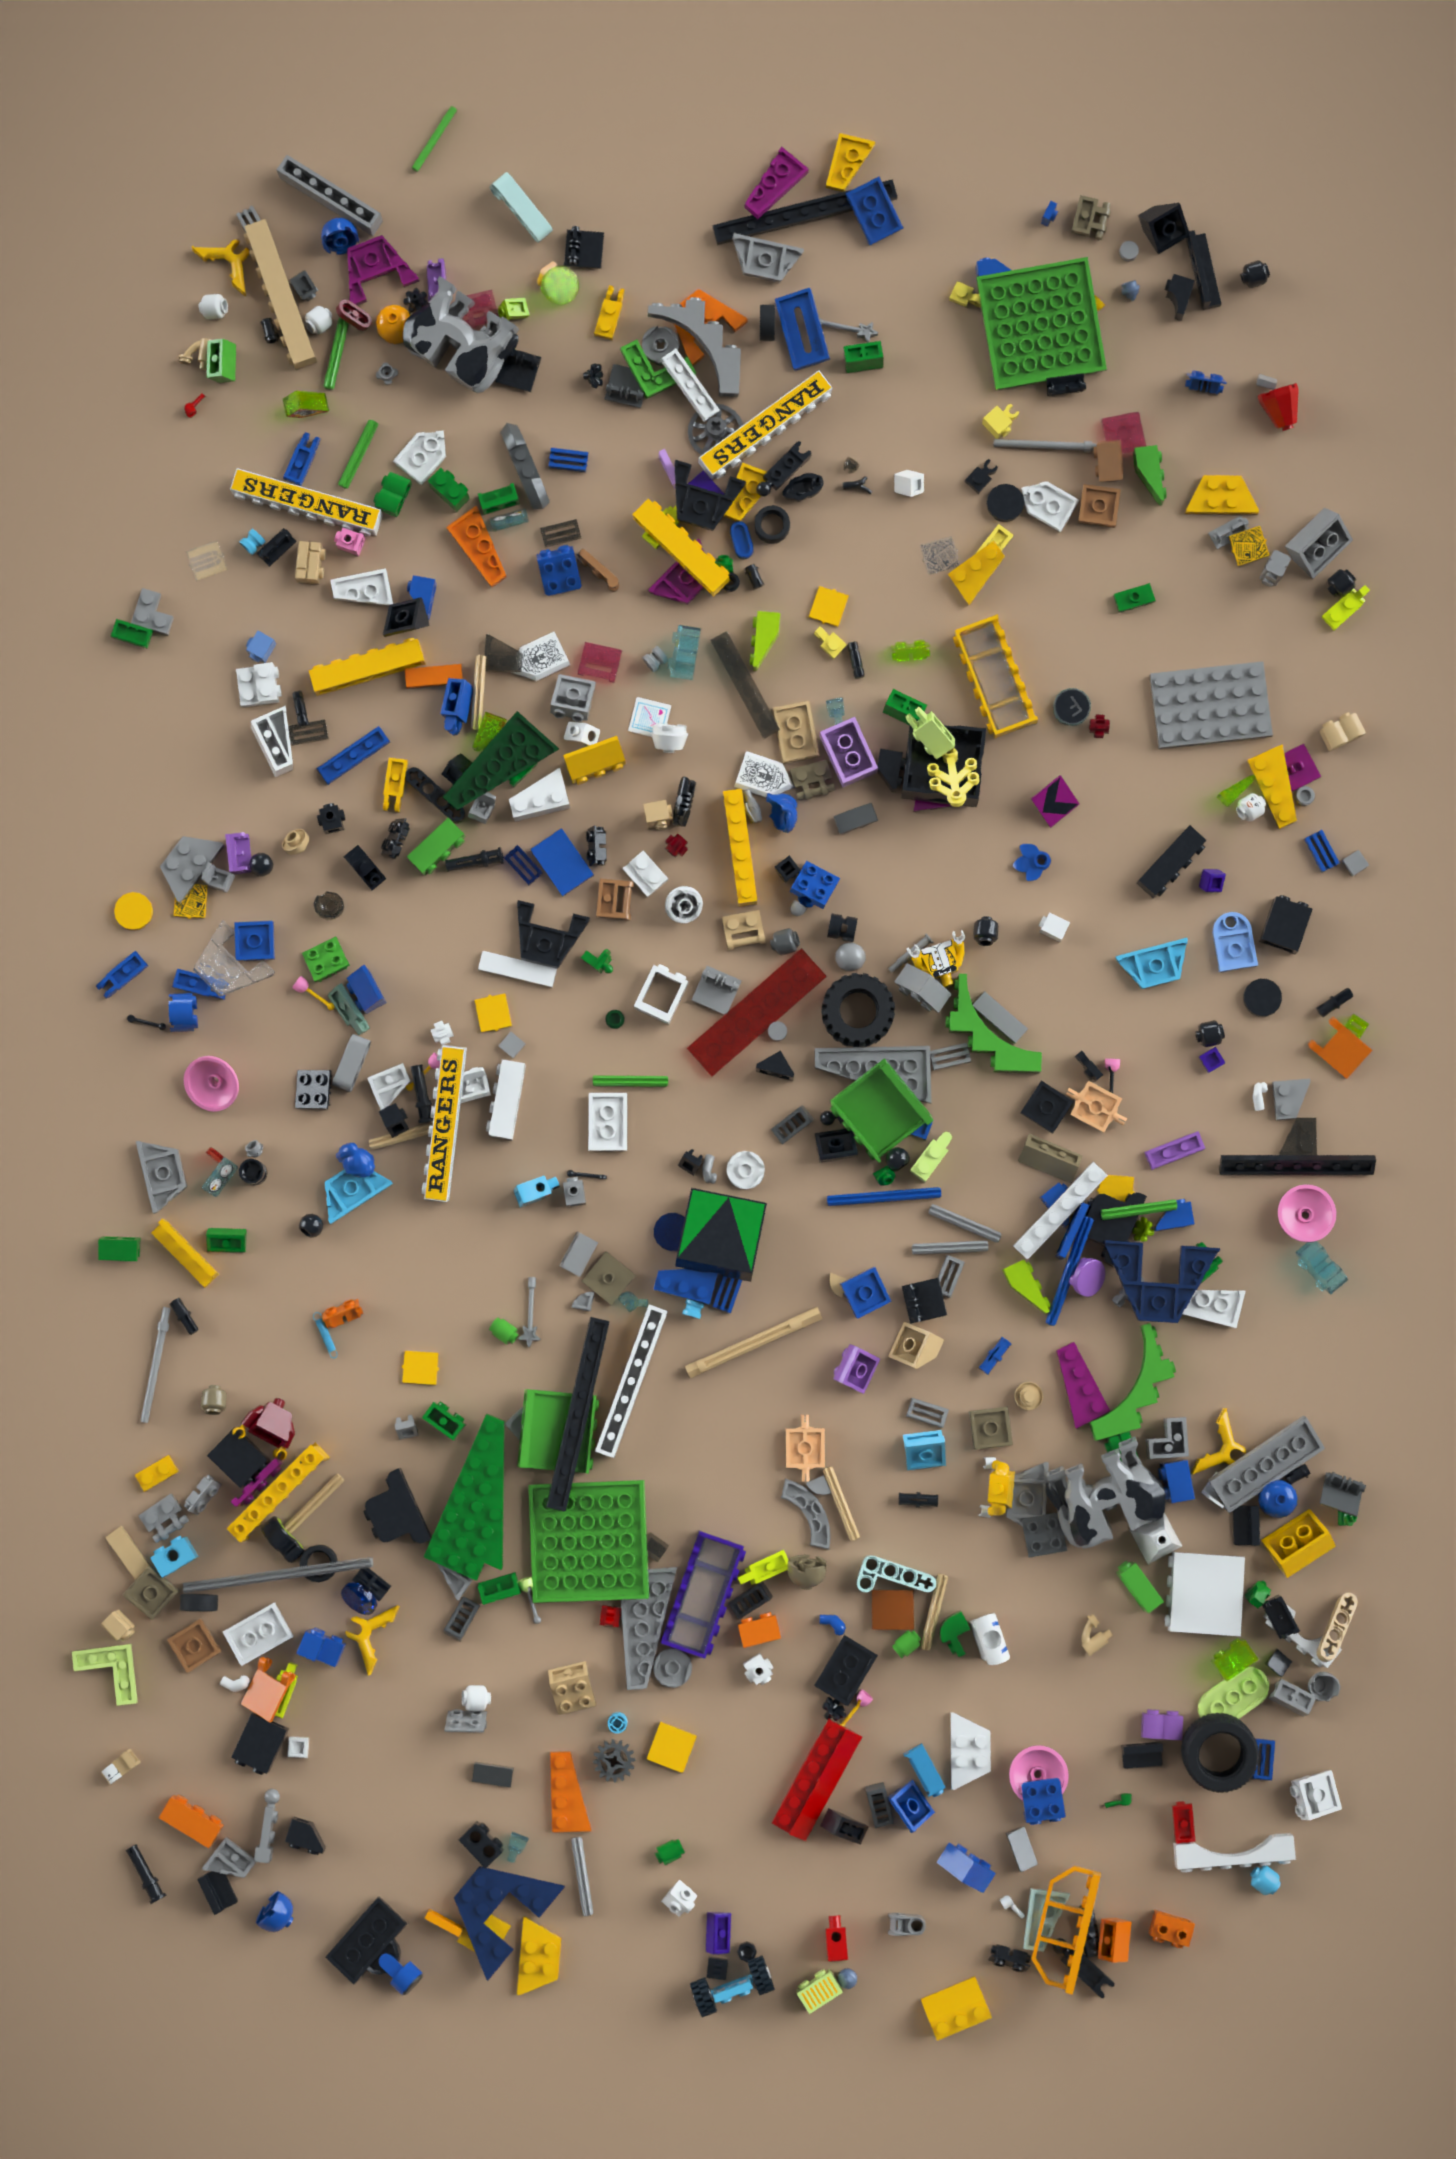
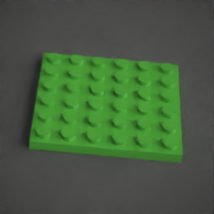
(1041, 323)
(591, 1548)

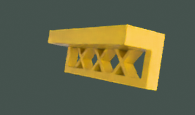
(184, 1253)

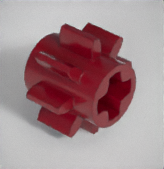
(1099, 726)
(676, 845)

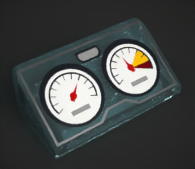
(509, 519)
(220, 1177)

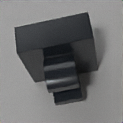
(690, 1162)
(717, 1968)

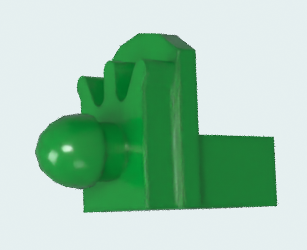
(599, 964)
(1257, 1594)

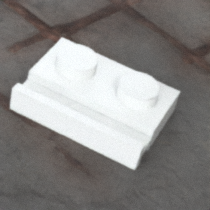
(645, 873)

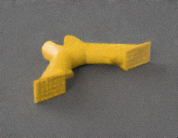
(227, 253)
(1224, 1453)
(367, 1627)

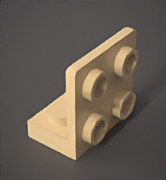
(571, 1688)

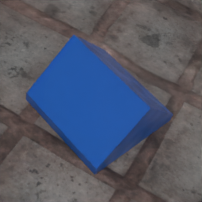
(911, 1805)

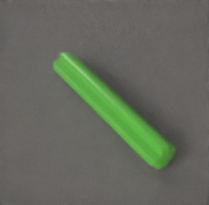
(336, 353)
(358, 454)
(635, 1081)
(1139, 1209)

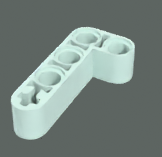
(521, 206)
(896, 1577)

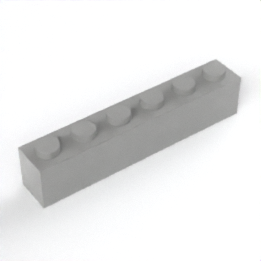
(329, 195)

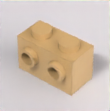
(658, 814)

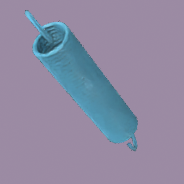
(325, 1335)

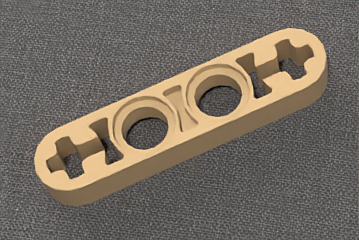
(1334, 1625)

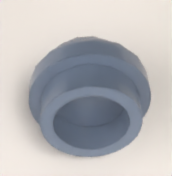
(1130, 289)
(847, 1978)

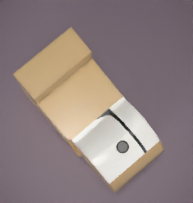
(120, 1766)

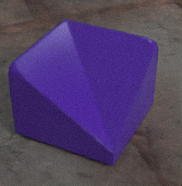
(1212, 880)

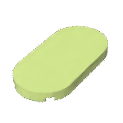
(1237, 1695)

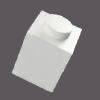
(1053, 926)

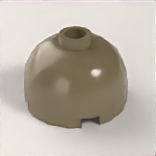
(806, 1571)

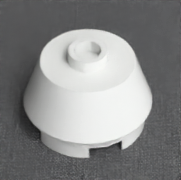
(669, 737)
(683, 904)

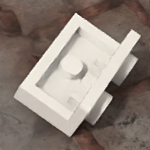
(475, 1085)

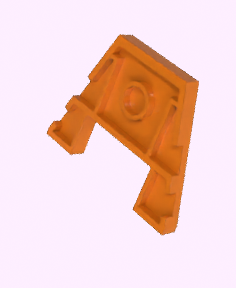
(713, 312)

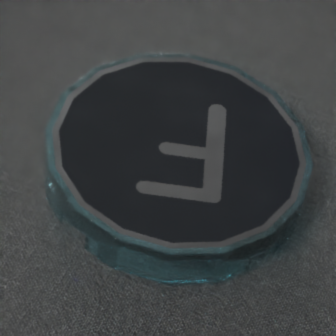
(1071, 707)

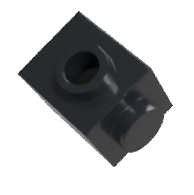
(394, 1119)

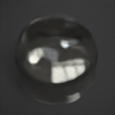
(851, 464)

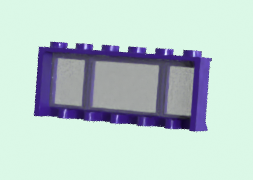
(703, 1594)

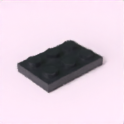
(845, 1670)

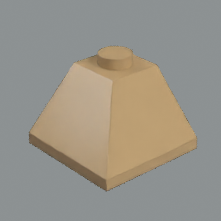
(915, 1346)

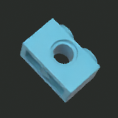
(185, 1552)

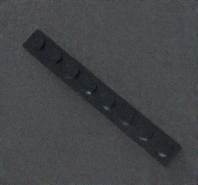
(1297, 1164)

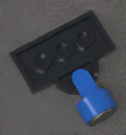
(373, 1947)

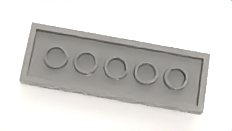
(1266, 1464)

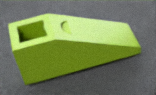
(766, 634)
(1022, 1282)

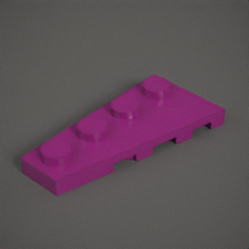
(780, 177)
(1082, 1391)

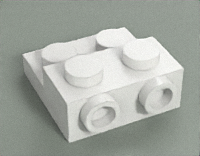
(258, 685)
(1315, 1795)

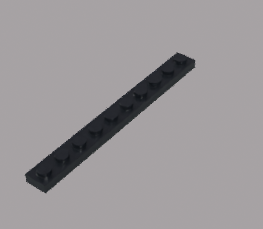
(790, 215)
(577, 1414)

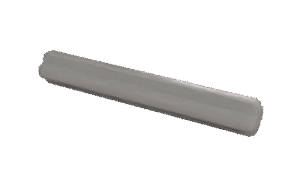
(964, 1223)
(950, 1247)
(582, 1876)

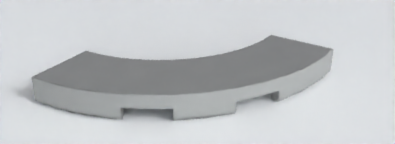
(812, 1510)

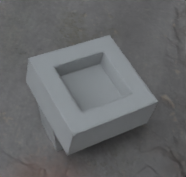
(407, 1428)

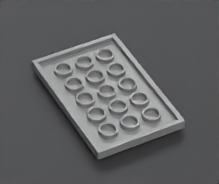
(1211, 705)

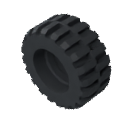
(858, 984)

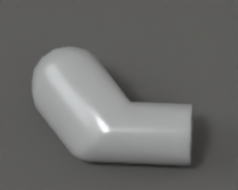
(707, 1167)

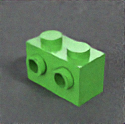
(221, 360)

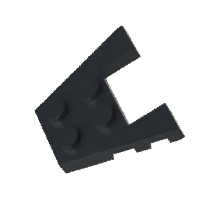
(702, 506)
(545, 944)

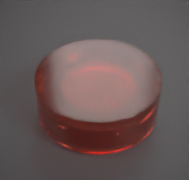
(215, 1155)

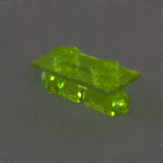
(918, 649)

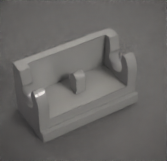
(578, 1254)
(1292, 1698)

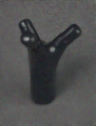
(857, 485)

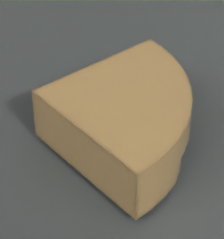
(835, 1281)

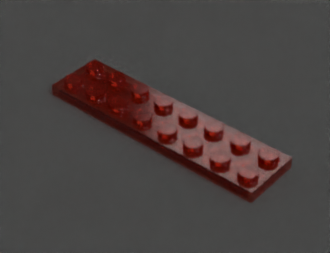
(756, 1012)

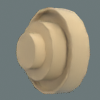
(295, 841)
(1028, 1396)

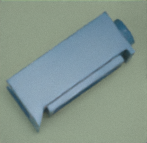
(925, 1770)

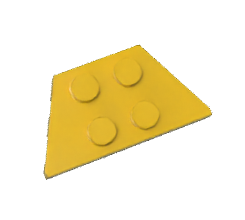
(1222, 496)
(537, 1957)

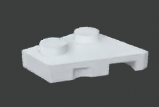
(388, 1084)

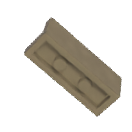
(1050, 1158)

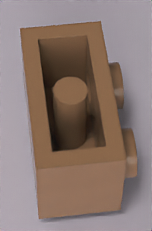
(1109, 460)

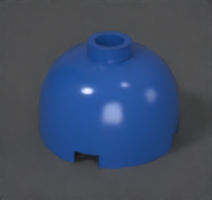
(339, 235)
(1278, 1499)
(276, 1914)

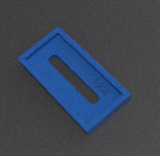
(786, 306)

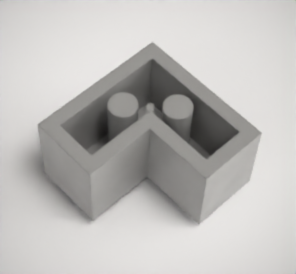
(922, 988)
(1175, 1441)

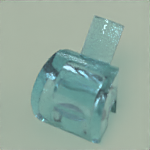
(836, 709)
(632, 1300)
(516, 1845)

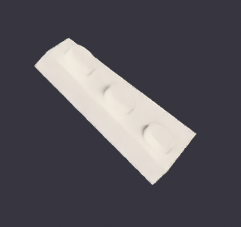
(364, 588)

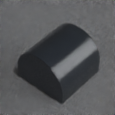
(787, 869)

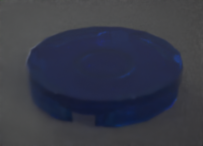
(668, 1231)
(358, 1599)

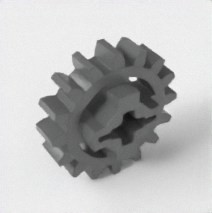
(605, 1758)

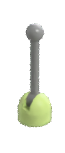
(526, 1586)

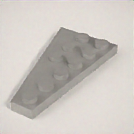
(909, 1062)
(642, 1626)

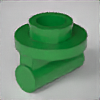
(726, 562)
(884, 1176)
(1345, 1519)

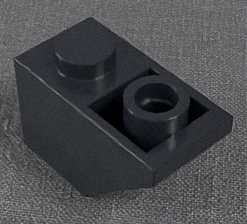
(889, 767)
(365, 867)
(305, 1835)

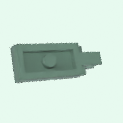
(348, 1009)

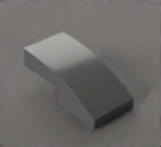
(856, 818)

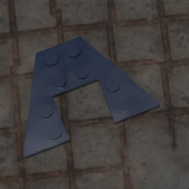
(1159, 1300)
(483, 1895)

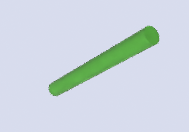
(434, 138)

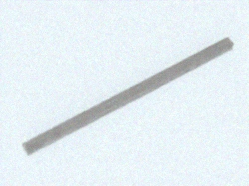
(278, 1575)

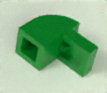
(950, 1629)

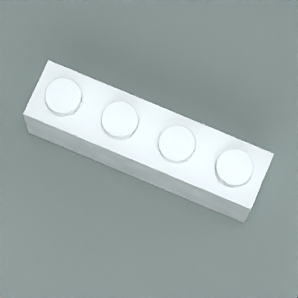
(507, 1099)

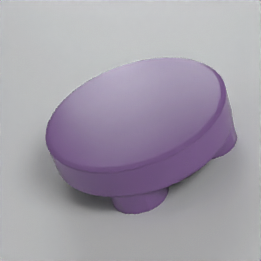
(1088, 1277)

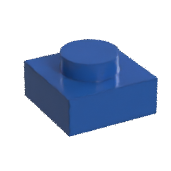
(1050, 214)

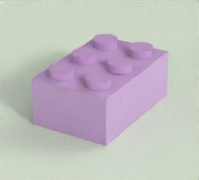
(848, 752)

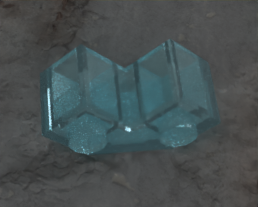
(685, 652)
(1318, 1263)

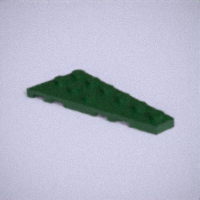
(506, 755)

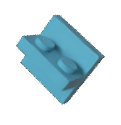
(924, 1450)

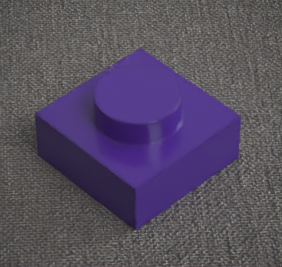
(1212, 1060)

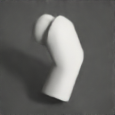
(1259, 1088)
(237, 1685)

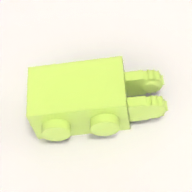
(931, 733)
(931, 1157)

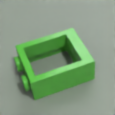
(1139, 1586)

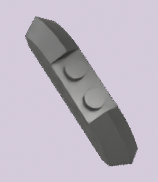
(525, 466)

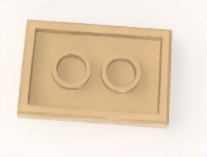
(796, 732)

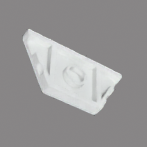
(968, 1751)

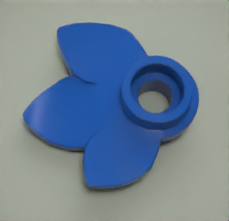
(1029, 861)

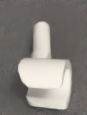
(1007, 1902)

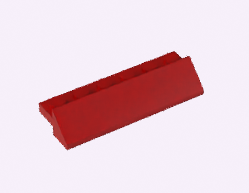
(816, 1779)

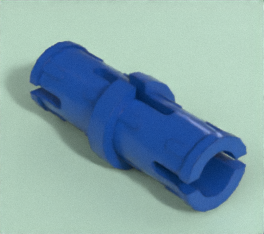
(994, 1355)

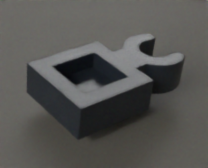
(980, 477)
(1091, 1070)

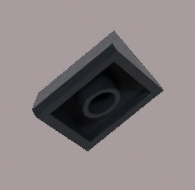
(405, 617)
(776, 1066)
(836, 1145)

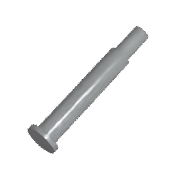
(904, 958)

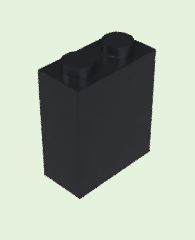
(1286, 924)
(238, 1458)
(259, 1744)

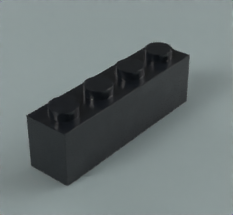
(1171, 861)

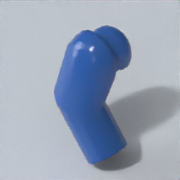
(836, 1623)

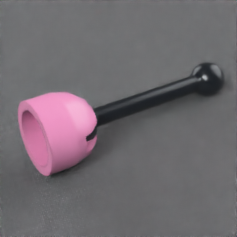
(1112, 1065)

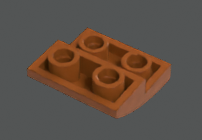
(892, 1609)

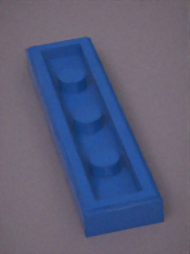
(353, 755)

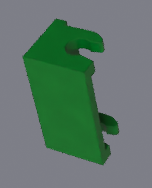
(863, 357)
(498, 499)
(900, 705)
(119, 1248)
(499, 1588)

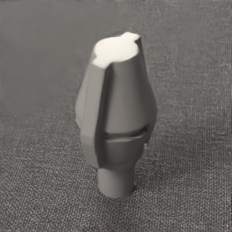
(752, 807)

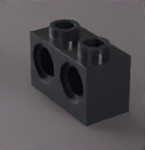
(476, 1848)

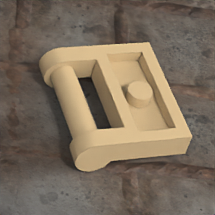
(741, 924)

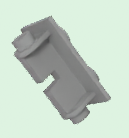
(1220, 535)
(197, 1502)

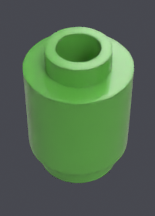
(504, 1331)
(907, 1643)

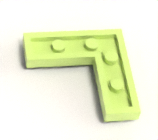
(123, 1668)

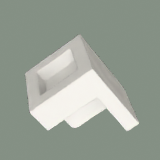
(909, 483)

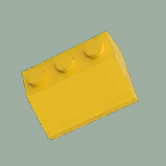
(595, 760)
(1298, 1543)
(956, 2008)

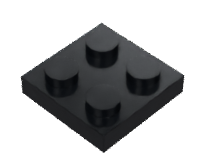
(1046, 1107)

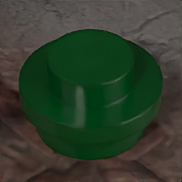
(615, 1019)

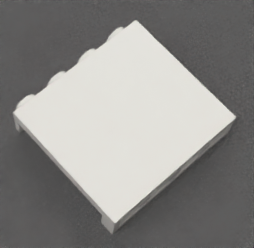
(1205, 1594)

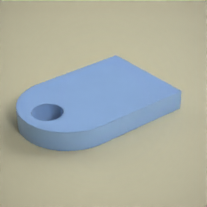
(1234, 944)

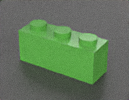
(436, 847)

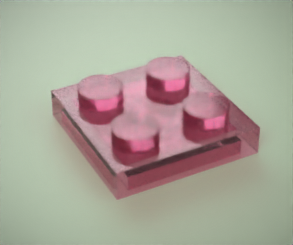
(1124, 428)

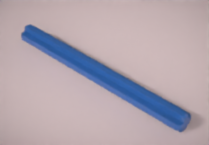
(884, 1196)
(1069, 1270)

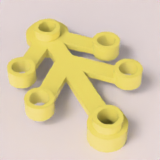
(956, 796)

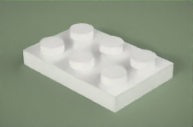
(607, 1122)
(258, 1634)

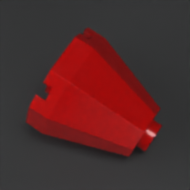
(1281, 406)

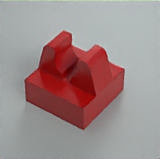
(610, 1616)

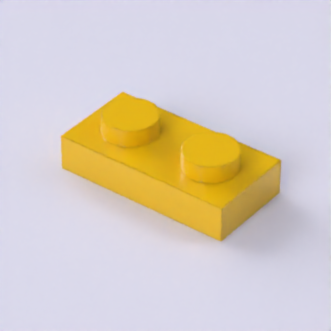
(156, 1473)

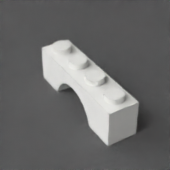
(1304, 1645)

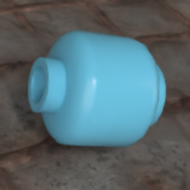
(1265, 1880)

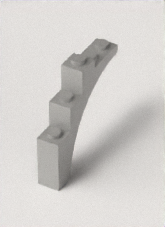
(691, 318)

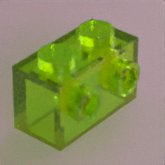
(1234, 1659)

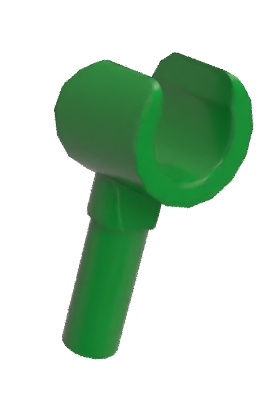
(1126, 1799)

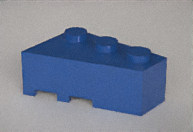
(687, 1284)

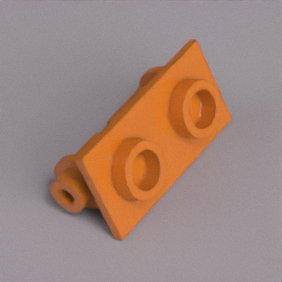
(334, 1315)

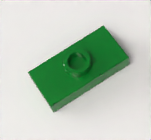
(1134, 598)
(131, 633)

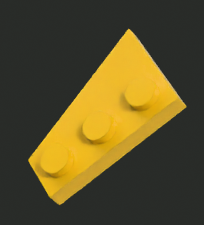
(847, 160)
(748, 495)
(975, 571)

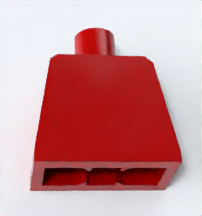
(836, 1950)

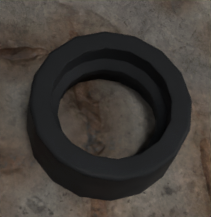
(767, 322)
(772, 538)
(318, 1548)
(198, 1602)

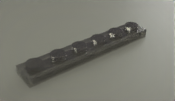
(745, 685)

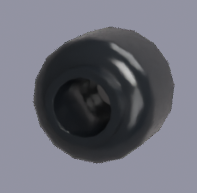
(1255, 274)
(1341, 583)
(985, 931)
(1210, 1033)

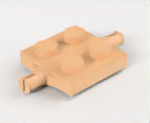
(1096, 1106)
(805, 1448)

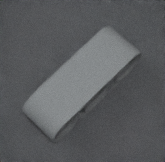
(351, 1063)

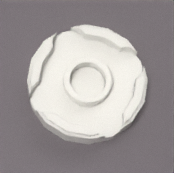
(745, 1170)

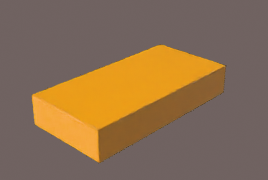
(444, 1922)

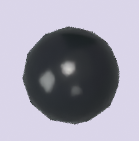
(261, 864)
(897, 1158)
(311, 1225)

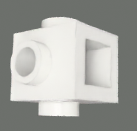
(758, 1662)
(680, 1899)

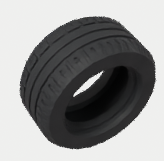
(1237, 1774)

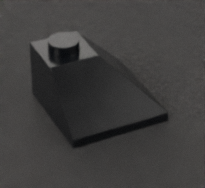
(1164, 225)

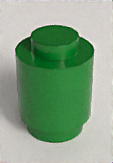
(669, 1852)

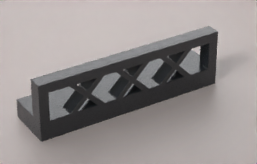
(1203, 270)

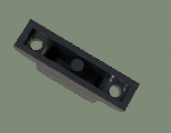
(1111, 1229)
(396, 1512)

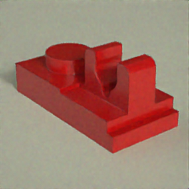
(1183, 1822)

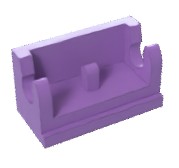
(435, 270)
(238, 853)

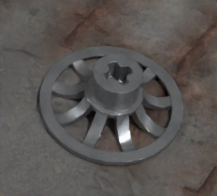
(714, 429)

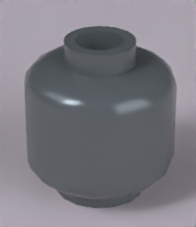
(785, 941)

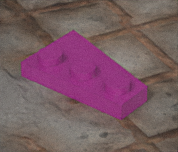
(259, 1484)

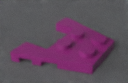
(371, 261)

